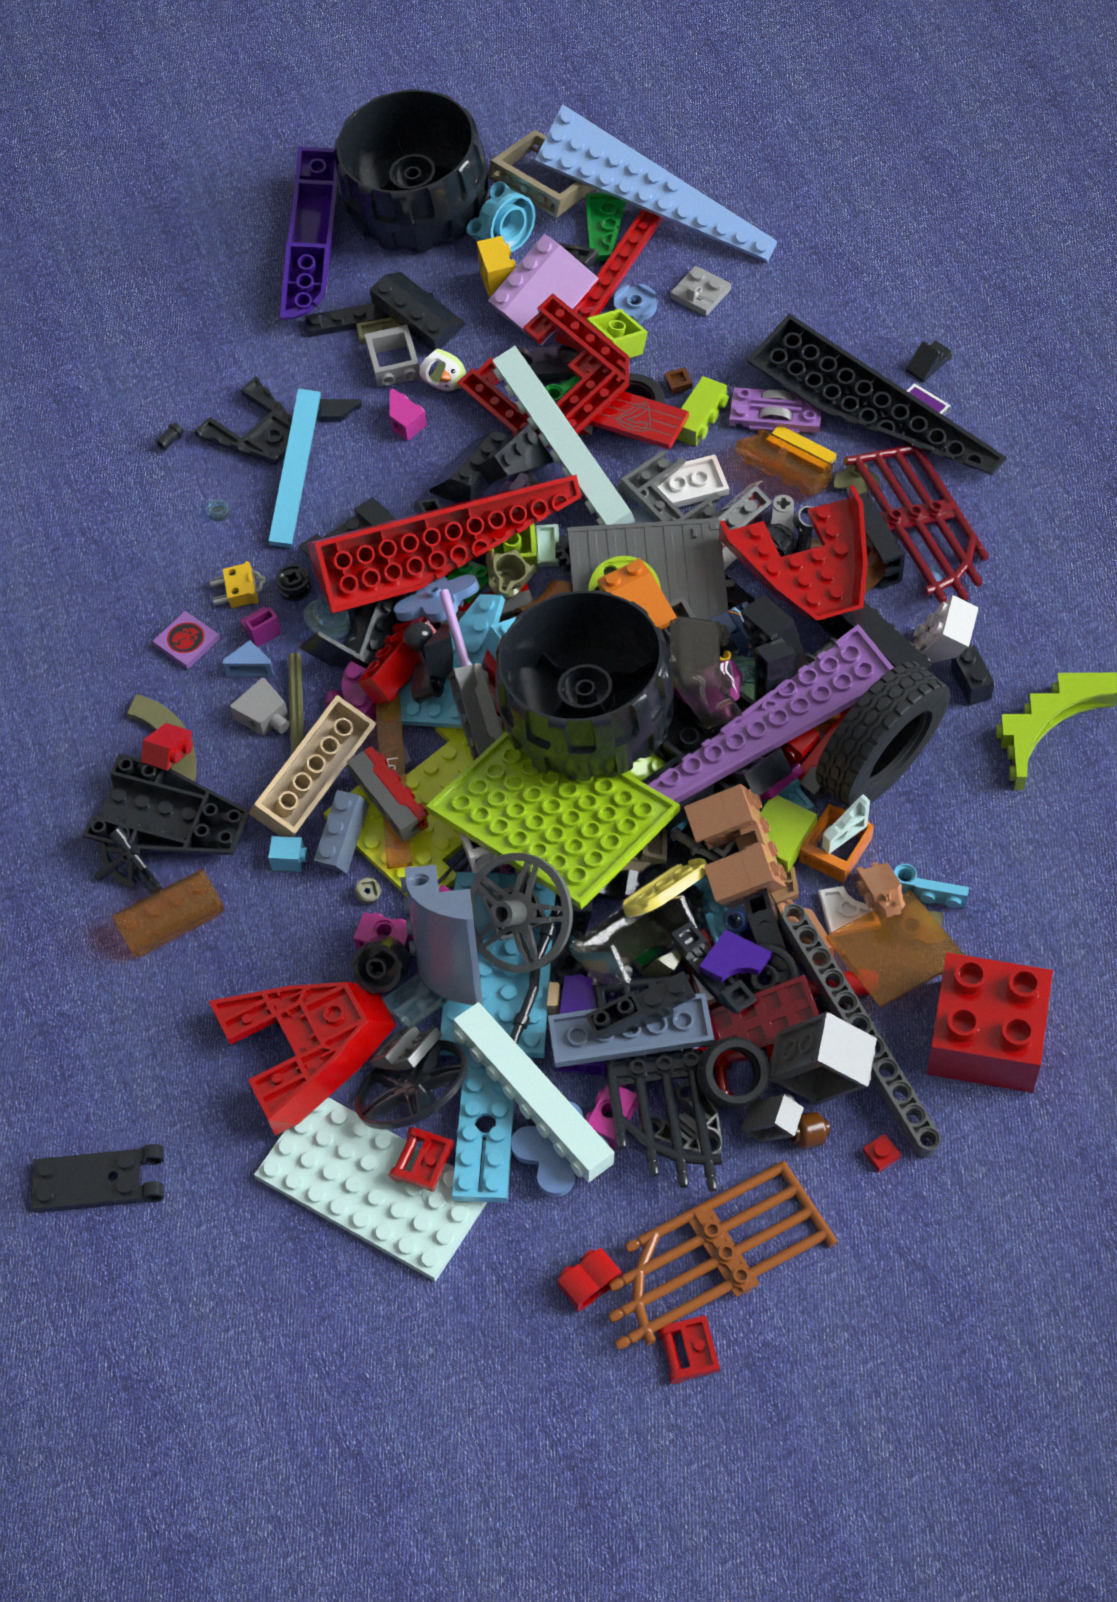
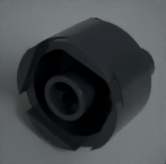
(390, 954)

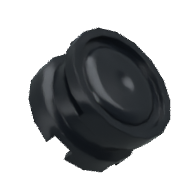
(293, 583)

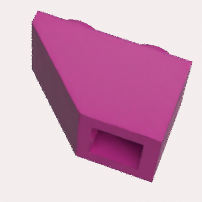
(405, 416)

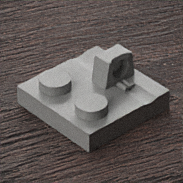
(700, 291)

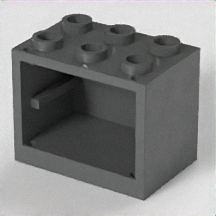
(822, 1058)

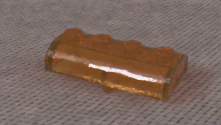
(786, 461)
(168, 913)

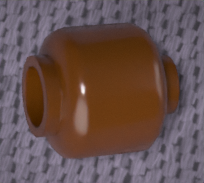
(811, 1131)

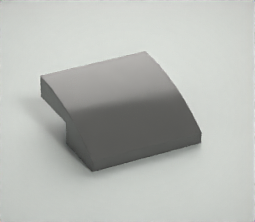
(405, 1048)

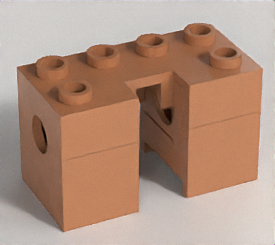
(737, 817)

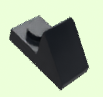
(928, 360)

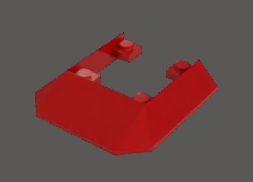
(599, 366)

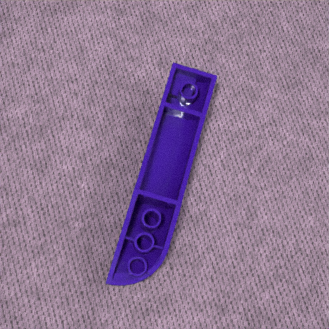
(309, 232)

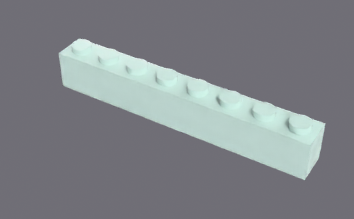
(533, 1092)

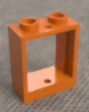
(828, 863)

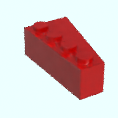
(393, 666)

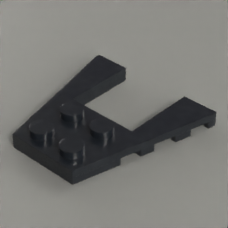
(264, 441)

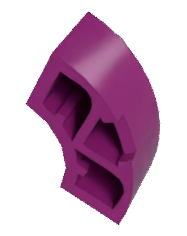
(354, 693)

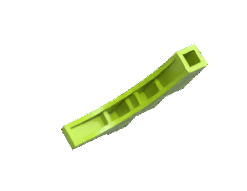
(1068, 696)

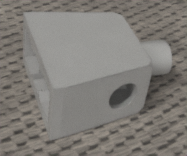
(261, 709)

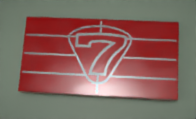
(642, 420)

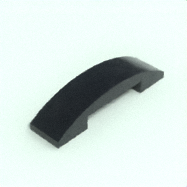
(693, 950)

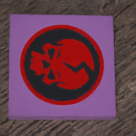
(186, 640)

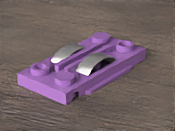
(773, 409)

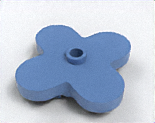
(428, 600)
(554, 1172)

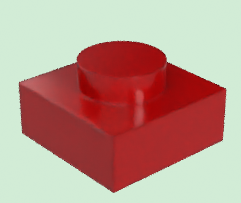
(881, 1153)

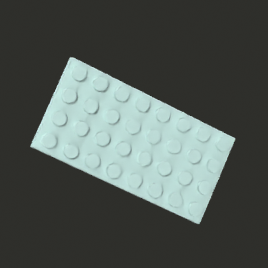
(342, 1175)

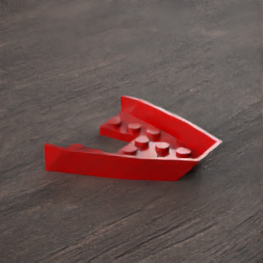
(817, 580)
(329, 1030)

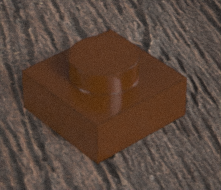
(678, 380)

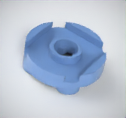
(642, 293)

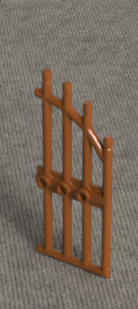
(721, 1249)

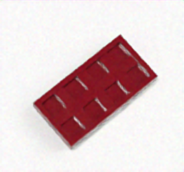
(773, 1011)

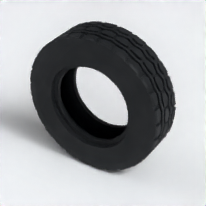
(882, 734)

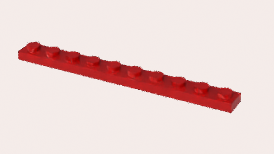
(617, 266)

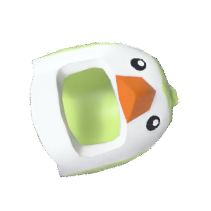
(447, 372)

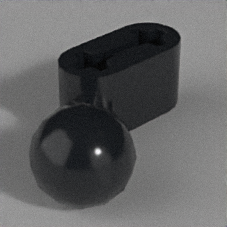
(423, 686)

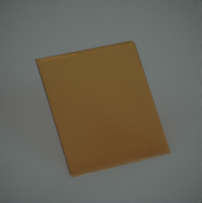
(895, 951)

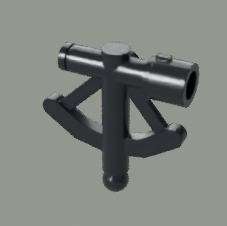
(129, 854)

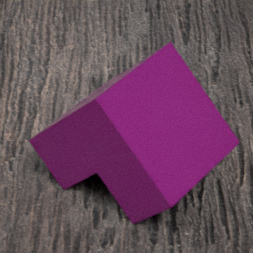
(261, 626)

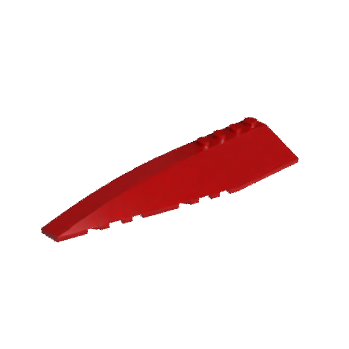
(428, 545)

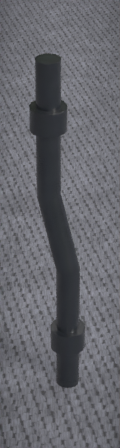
(522, 1018)

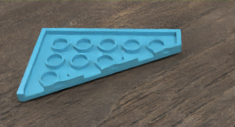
(474, 628)

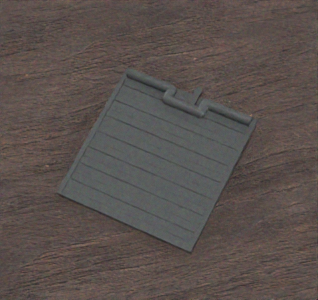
(680, 552)

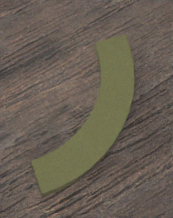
(156, 715)

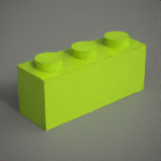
(703, 409)

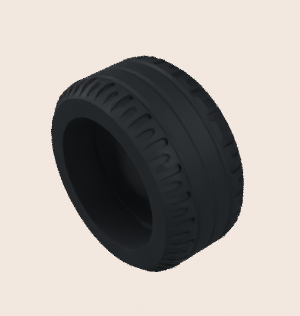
(760, 1069)

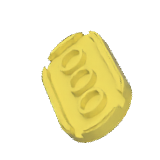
(664, 887)

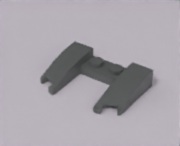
(642, 487)

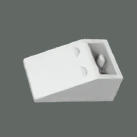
(947, 630)

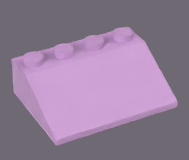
(541, 272)

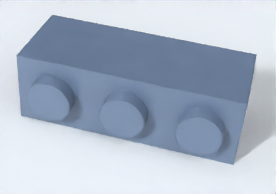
(341, 831)

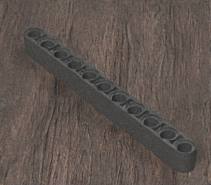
(857, 1016)

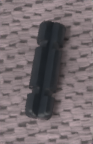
(147, 880)

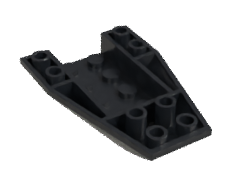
(166, 812)

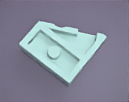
(847, 825)

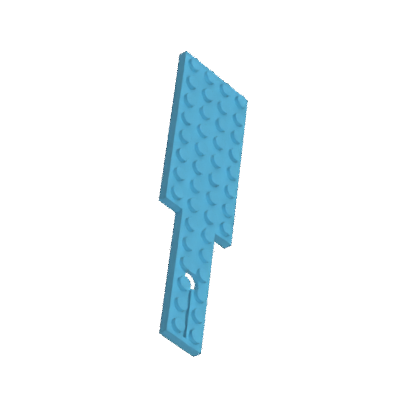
(480, 1095)

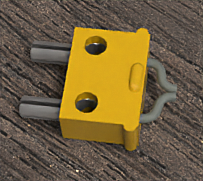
(239, 585)

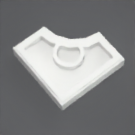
(840, 908)

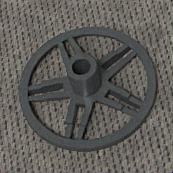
(517, 913)

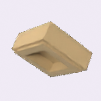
(553, 1000)

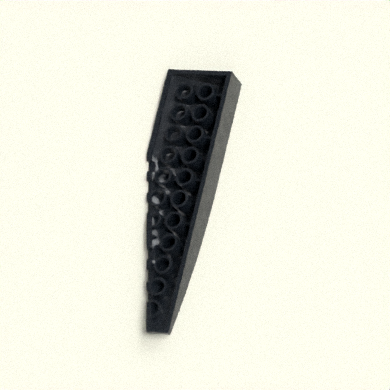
(859, 394)

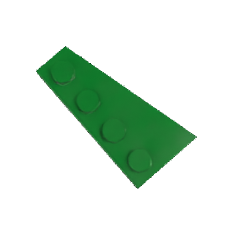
(604, 222)

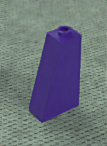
(579, 996)

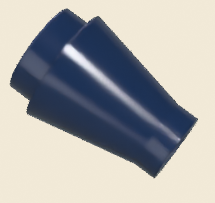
(733, 921)

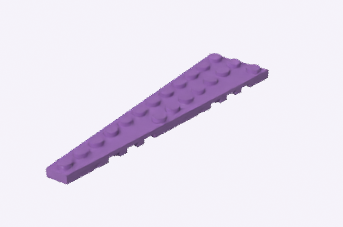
(791, 709)

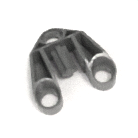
(688, 1125)

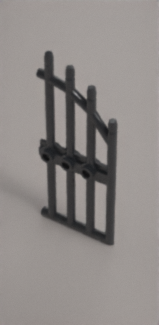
(657, 1068)

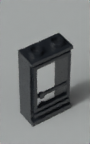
(885, 544)

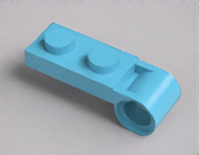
(931, 891)

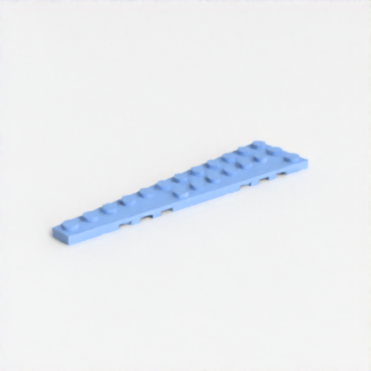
(606, 164)

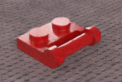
(429, 1161)
(698, 1348)

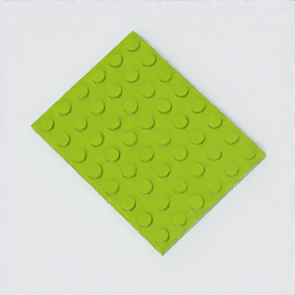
(574, 825)

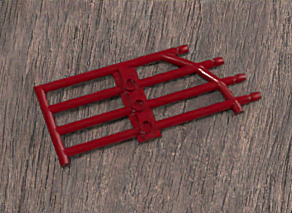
(923, 514)

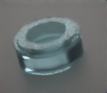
(218, 510)

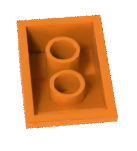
(638, 585)

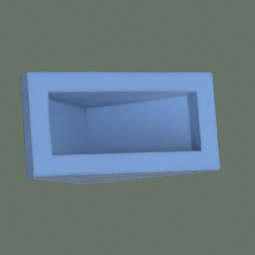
(248, 662)

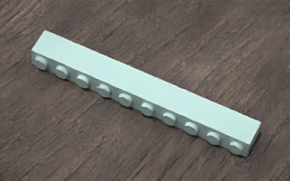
(561, 437)

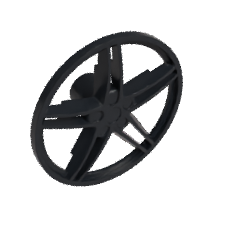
(412, 1088)

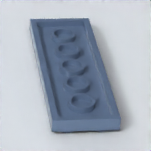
(576, 1044)

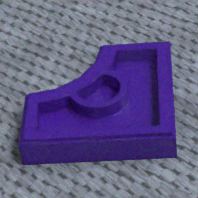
(733, 956)

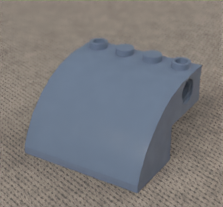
(442, 936)

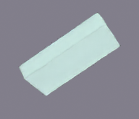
(546, 541)

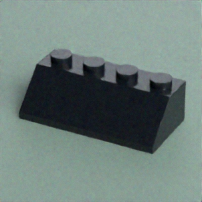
(414, 307)
(463, 478)

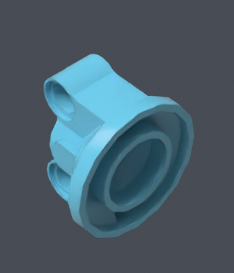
(504, 215)

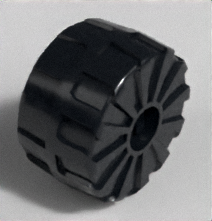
(411, 169)
(584, 684)

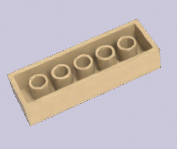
(312, 768)

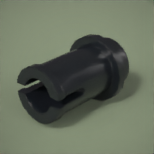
(169, 436)

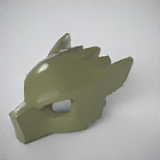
(508, 573)

